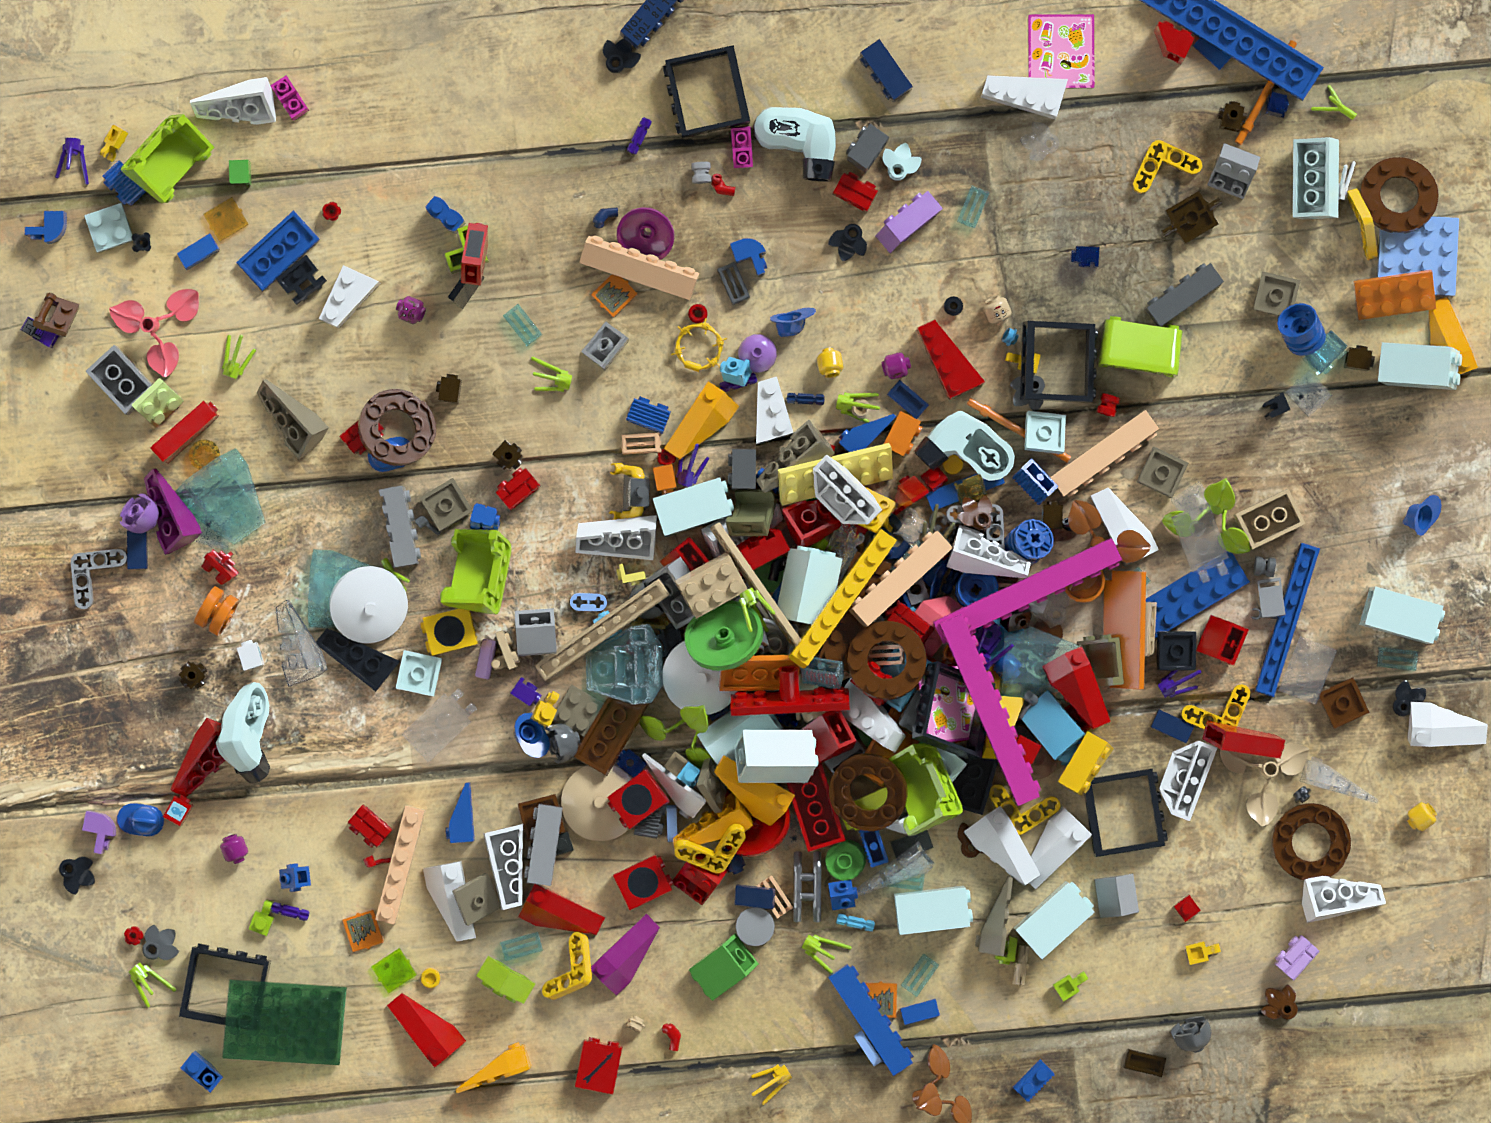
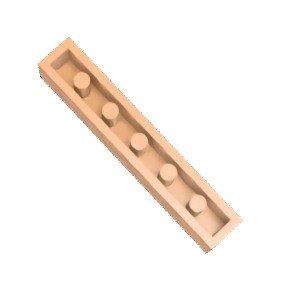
(639, 267)
(1105, 452)
(899, 580)
(400, 864)

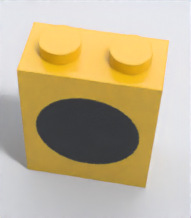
(449, 631)

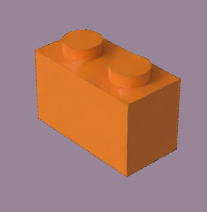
(902, 433)
(665, 479)

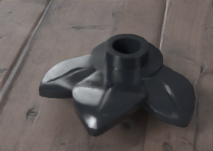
(622, 53)
(846, 244)
(1406, 695)
(78, 876)

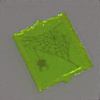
(394, 970)

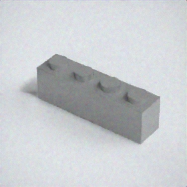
(544, 844)

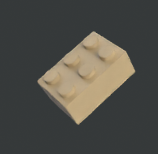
(1269, 518)
(711, 585)

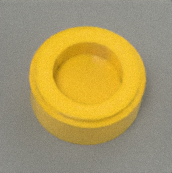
(953, 465)
(430, 978)

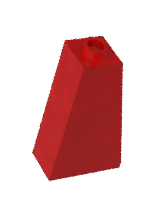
(185, 432)
(1243, 740)

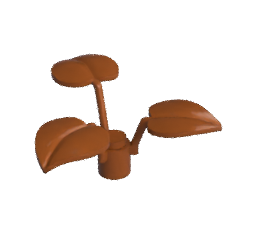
(1085, 518)
(928, 1097)

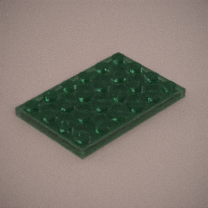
(284, 1022)

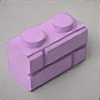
(1296, 957)

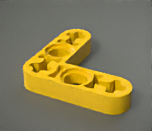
(1164, 157)
(1366, 223)
(1225, 717)
(1017, 816)
(716, 855)
(577, 946)

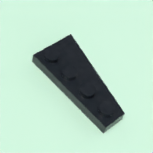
(362, 661)

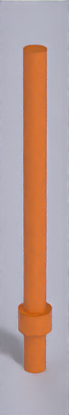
(1248, 126)
(985, 410)

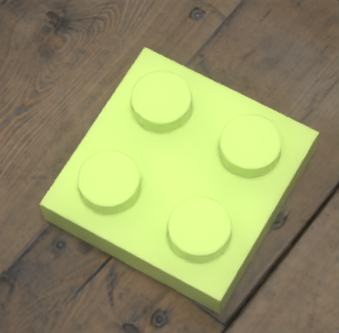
(157, 403)

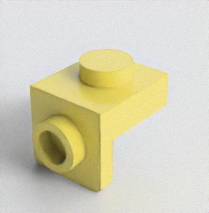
(634, 578)

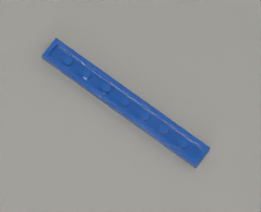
(1286, 624)

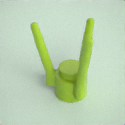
(232, 368)
(562, 380)
(846, 402)
(749, 598)
(812, 946)
(139, 974)

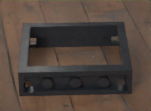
(676, 106)
(1027, 362)
(977, 733)
(1158, 815)
(221, 952)

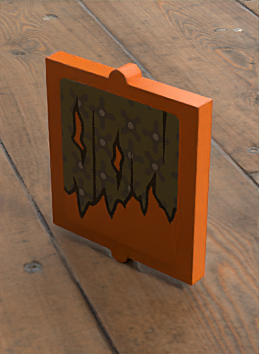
(614, 294)
(363, 930)
(885, 996)

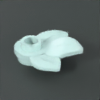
(901, 159)

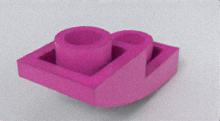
(289, 98)
(741, 147)

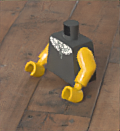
(635, 491)

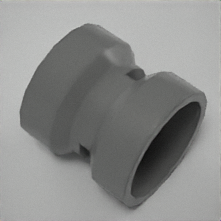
(1260, 564)

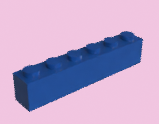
(869, 1018)

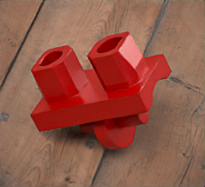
(222, 563)

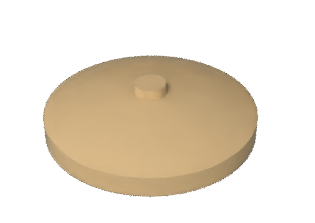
(587, 805)

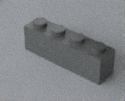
(1183, 295)

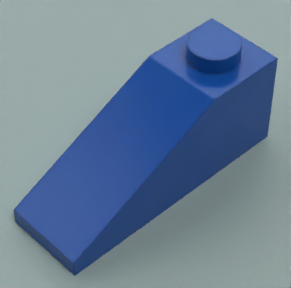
(863, 435)
(461, 823)

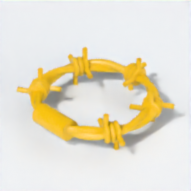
(691, 365)

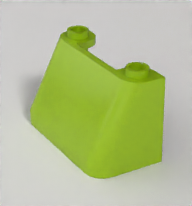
(167, 157)
(1140, 347)
(478, 571)
(930, 789)

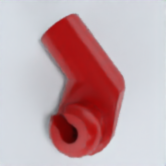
(720, 187)
(674, 1034)

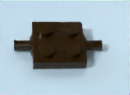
(1191, 217)

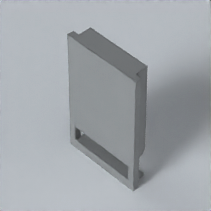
(1271, 599)

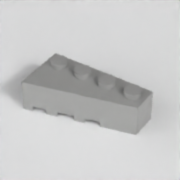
(400, 526)

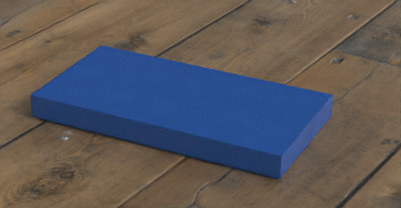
(278, 250)

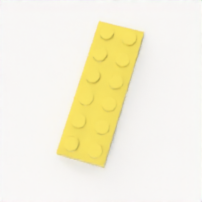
(866, 465)

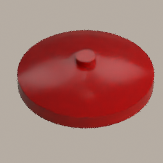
(762, 837)

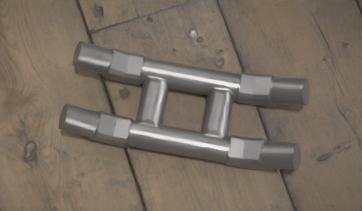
(816, 878)

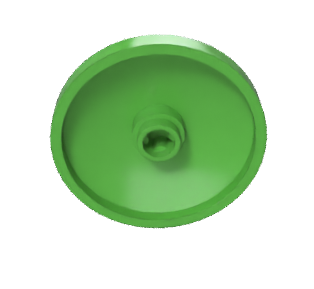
(722, 637)

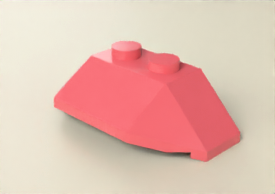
(932, 610)

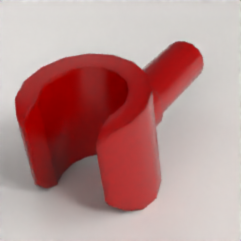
(370, 861)

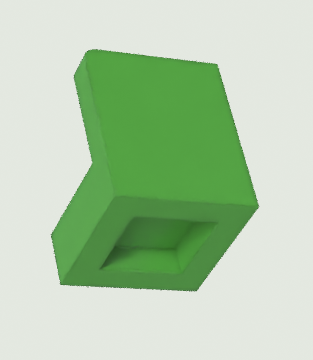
(240, 172)

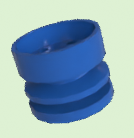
(1301, 329)
(1020, 540)
(964, 585)

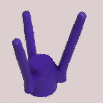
(71, 148)
(686, 476)
(987, 655)
(1169, 686)

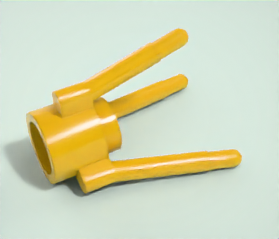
(780, 1076)

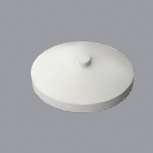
(368, 604)
(691, 684)

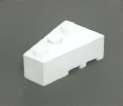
(346, 296)
(771, 412)

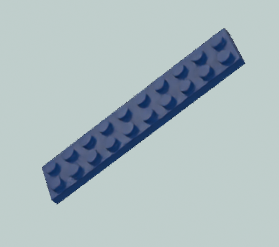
(1243, 42)

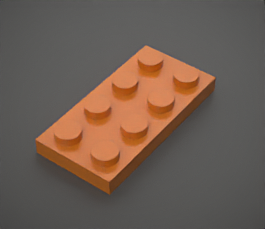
(1395, 294)
(755, 674)

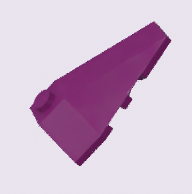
(175, 521)
(623, 958)

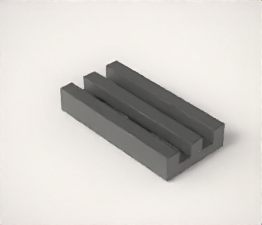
(739, 298)

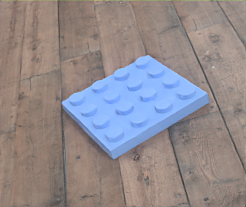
(1428, 248)

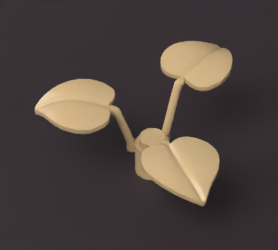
(1264, 806)

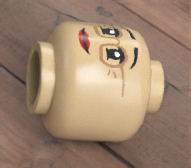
(997, 310)

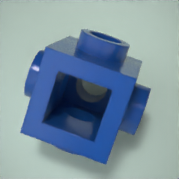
(294, 877)
(842, 894)

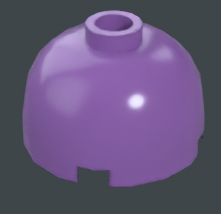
(759, 351)
(139, 514)

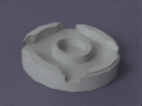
(755, 926)

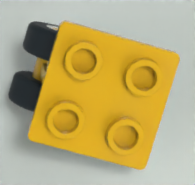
(885, 519)

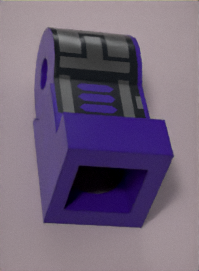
(45, 337)

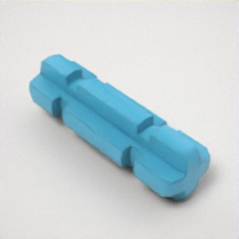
(855, 922)

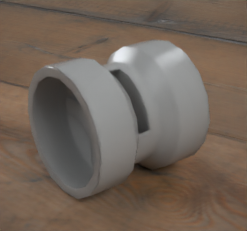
(701, 172)

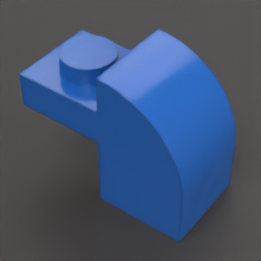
(54, 227)
(750, 249)

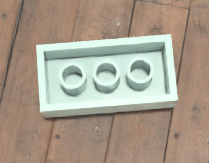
(1315, 178)

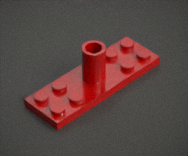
(789, 698)

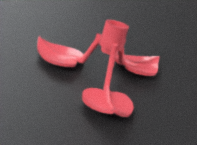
(129, 315)

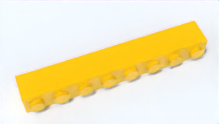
(842, 599)

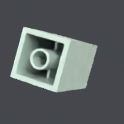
(1419, 366)
(693, 506)
(808, 583)
(1402, 615)
(725, 732)
(775, 756)
(933, 910)
(1054, 919)

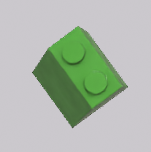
(723, 967)

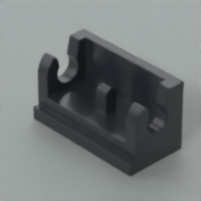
(1279, 406)

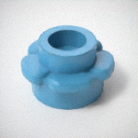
(1010, 336)

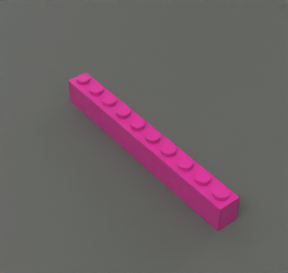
(1037, 587)
(989, 709)

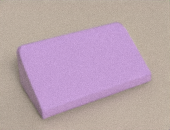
(486, 656)

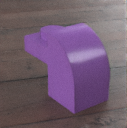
(103, 826)

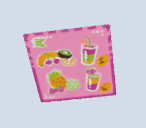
(1062, 48)
(951, 710)

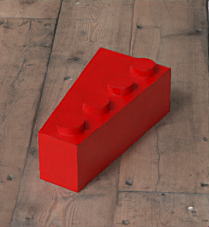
(950, 364)
(762, 549)

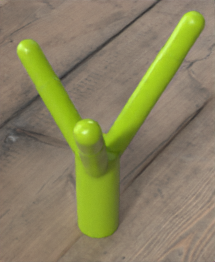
(1340, 107)
(387, 566)

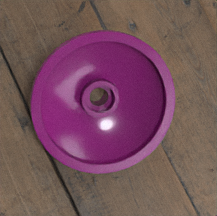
(632, 232)

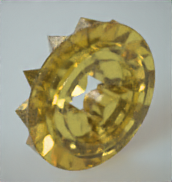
(196, 450)

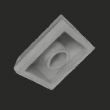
(605, 345)
(1116, 895)

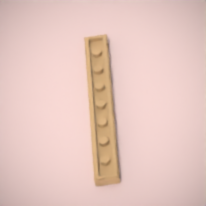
(754, 582)
(602, 629)

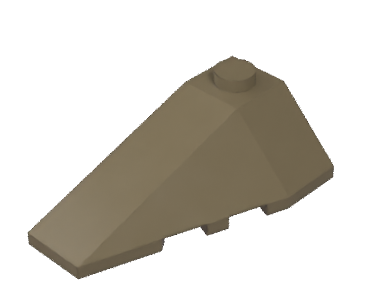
(805, 447)

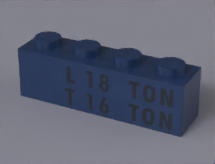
(646, 20)

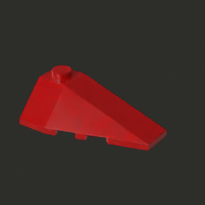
(908, 493)
(809, 522)
(1077, 683)
(200, 759)
(555, 911)
(430, 1032)

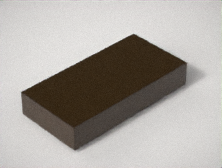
(1144, 1062)

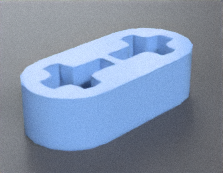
(588, 607)
(671, 822)
(867, 1048)

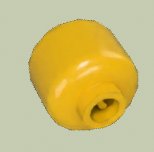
(830, 363)
(1421, 816)

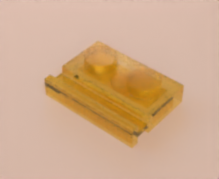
(971, 488)

